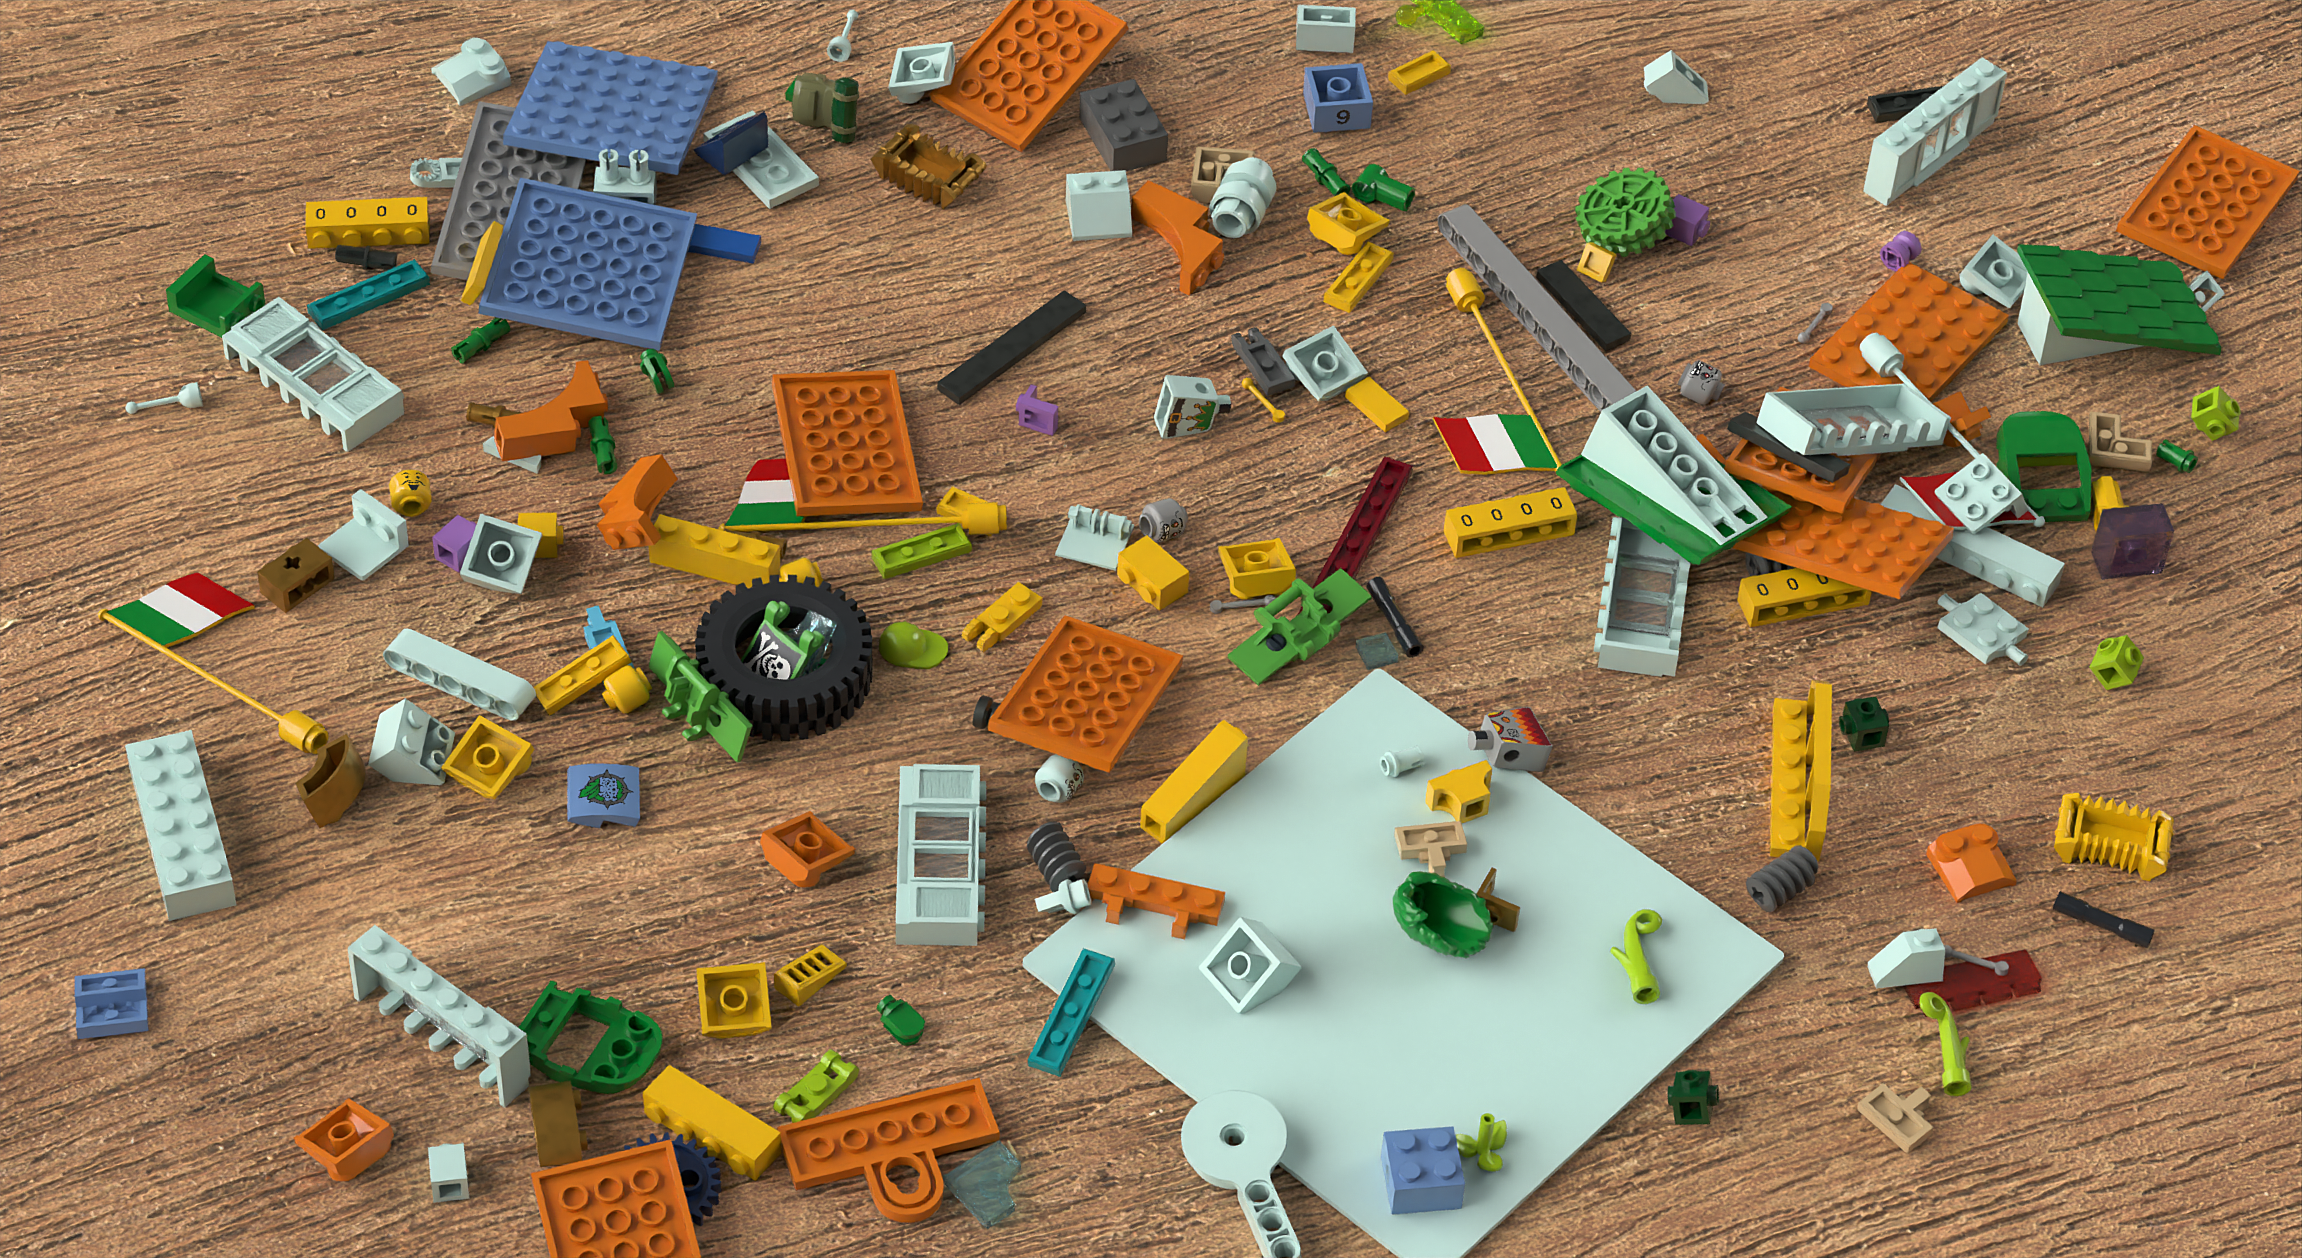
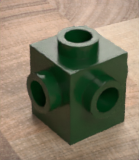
(1864, 723)
(1693, 1097)

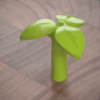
(1490, 1137)

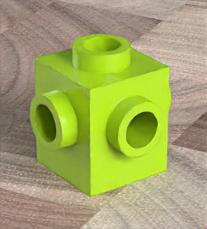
(2215, 413)
(2116, 662)

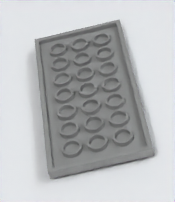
(488, 185)

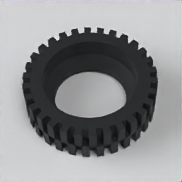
(795, 703)

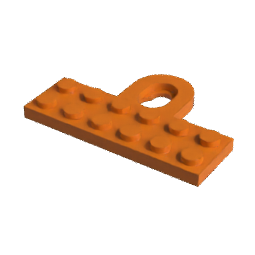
(891, 1134)

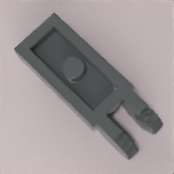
(1263, 362)

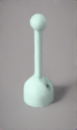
(842, 42)
(188, 396)

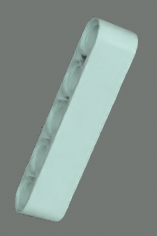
(459, 674)

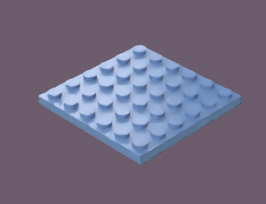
(611, 100)
(588, 264)

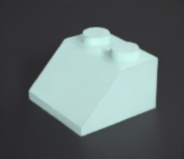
(1098, 205)
(500, 555)
(1249, 965)

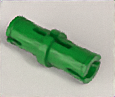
(1325, 172)
(480, 339)
(602, 445)

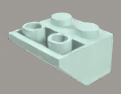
(1325, 28)
(411, 745)

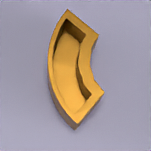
(332, 781)
(556, 1123)

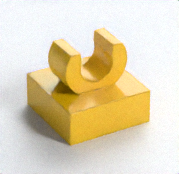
(1596, 262)

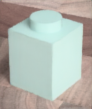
(448, 1172)

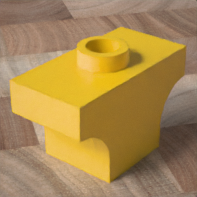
(1462, 792)

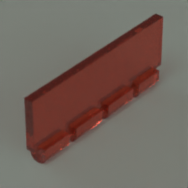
(1967, 981)

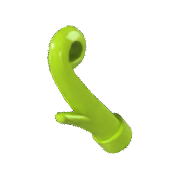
(1643, 983)
(1955, 1076)

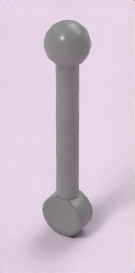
(1825, 309)
(1217, 606)
(2000, 967)

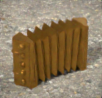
(926, 166)

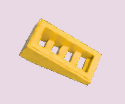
(800, 992)

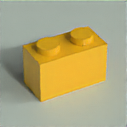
(1153, 573)

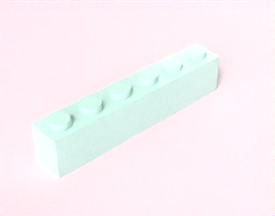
(1991, 555)

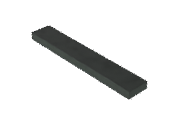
(1011, 347)

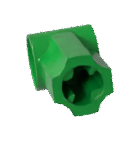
(1376, 184)

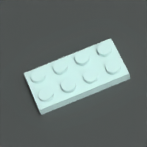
(773, 173)

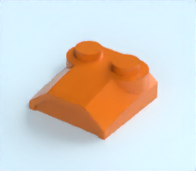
(804, 849)
(1970, 861)
(347, 1140)

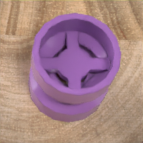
(1900, 250)

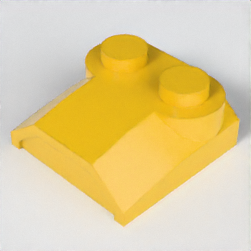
(1344, 223)
(1258, 568)
(488, 758)
(733, 1000)

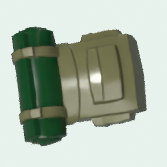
(827, 103)

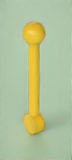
(1278, 415)

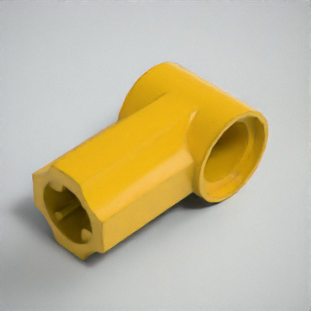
(2105, 495)

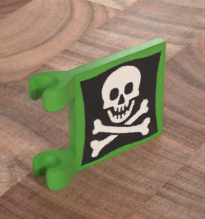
(774, 652)

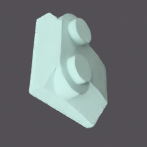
(921, 70)
(473, 71)
(1996, 272)
(1324, 364)

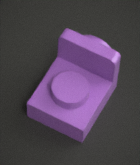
(1037, 413)

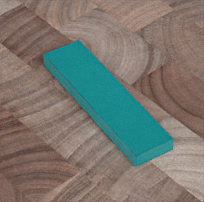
(368, 294)
(1071, 1012)

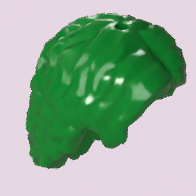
(1442, 914)

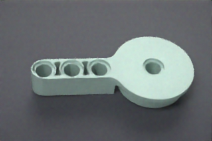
(1244, 1167)

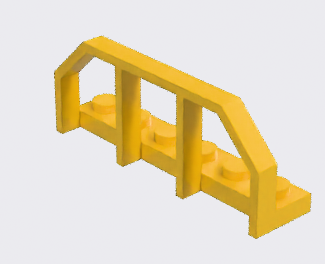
(1789, 770)

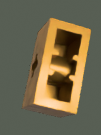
(295, 575)

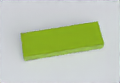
(921, 551)

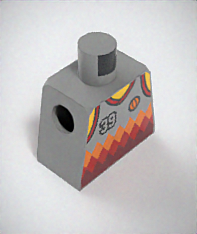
(1512, 740)

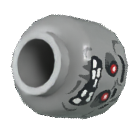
(1701, 382)
(1163, 520)

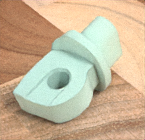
(1069, 897)

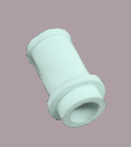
(1400, 761)

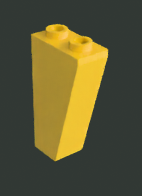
(1197, 782)

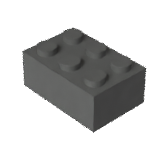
(1123, 126)

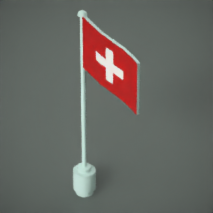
(1888, 362)

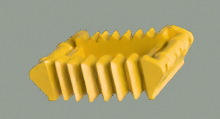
(2114, 835)

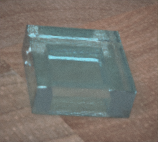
(1376, 651)

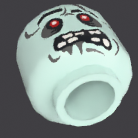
(1059, 778)

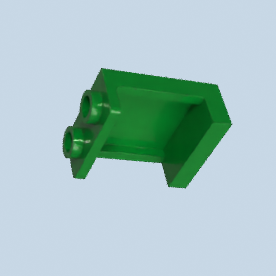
(212, 298)

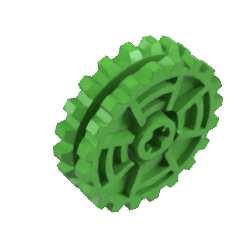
(1626, 211)

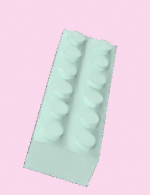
(180, 825)

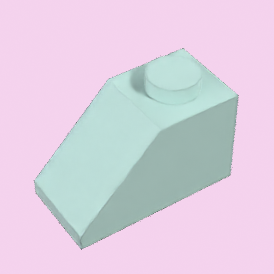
(1674, 81)
(1909, 960)

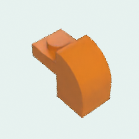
(1961, 418)

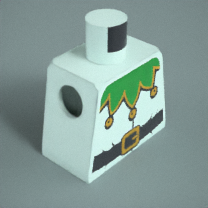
(1188, 406)

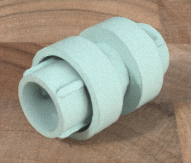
(1242, 197)

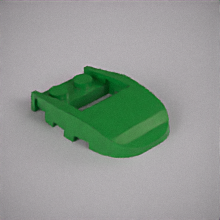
(2044, 436)
(620, 1056)

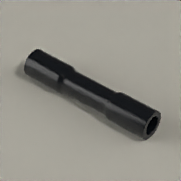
(1403, 631)
(2122, 927)

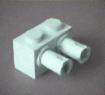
(627, 183)

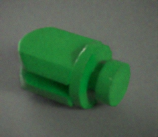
(655, 363)
(901, 1020)

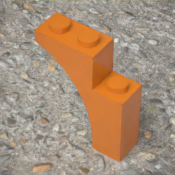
(1184, 227)
(556, 424)
(632, 503)

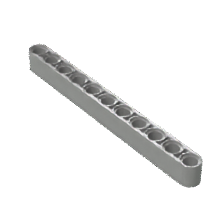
(1534, 307)

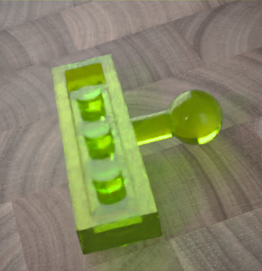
(1446, 14)

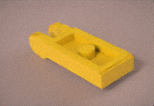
(1003, 616)

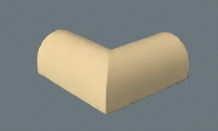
(1210, 168)
(2112, 450)

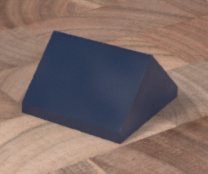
(736, 143)

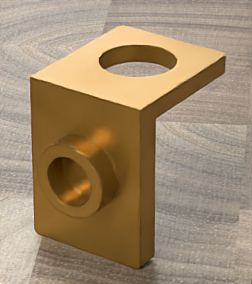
(1501, 912)

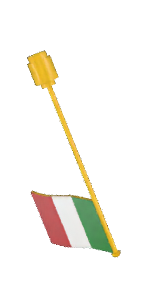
(1498, 440)
(770, 506)
(188, 609)

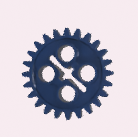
(696, 1170)

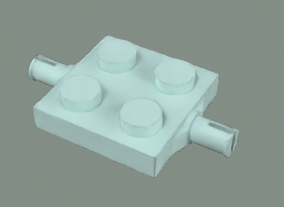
(1983, 628)

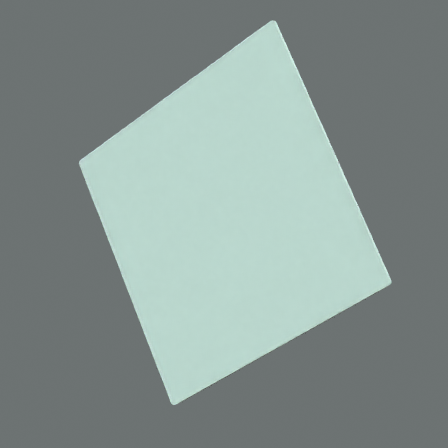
(1378, 1023)

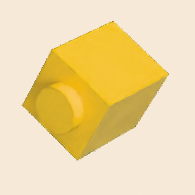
(551, 532)

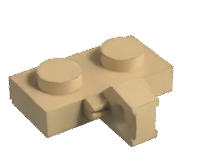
(1431, 843)
(1898, 1116)

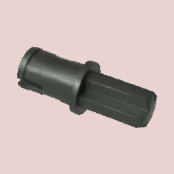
(366, 257)

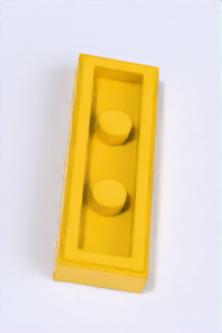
(482, 263)
(1358, 277)
(581, 675)

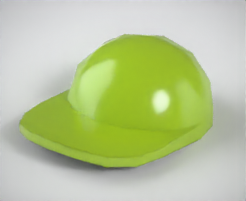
(912, 647)

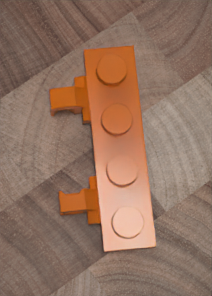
(1155, 894)

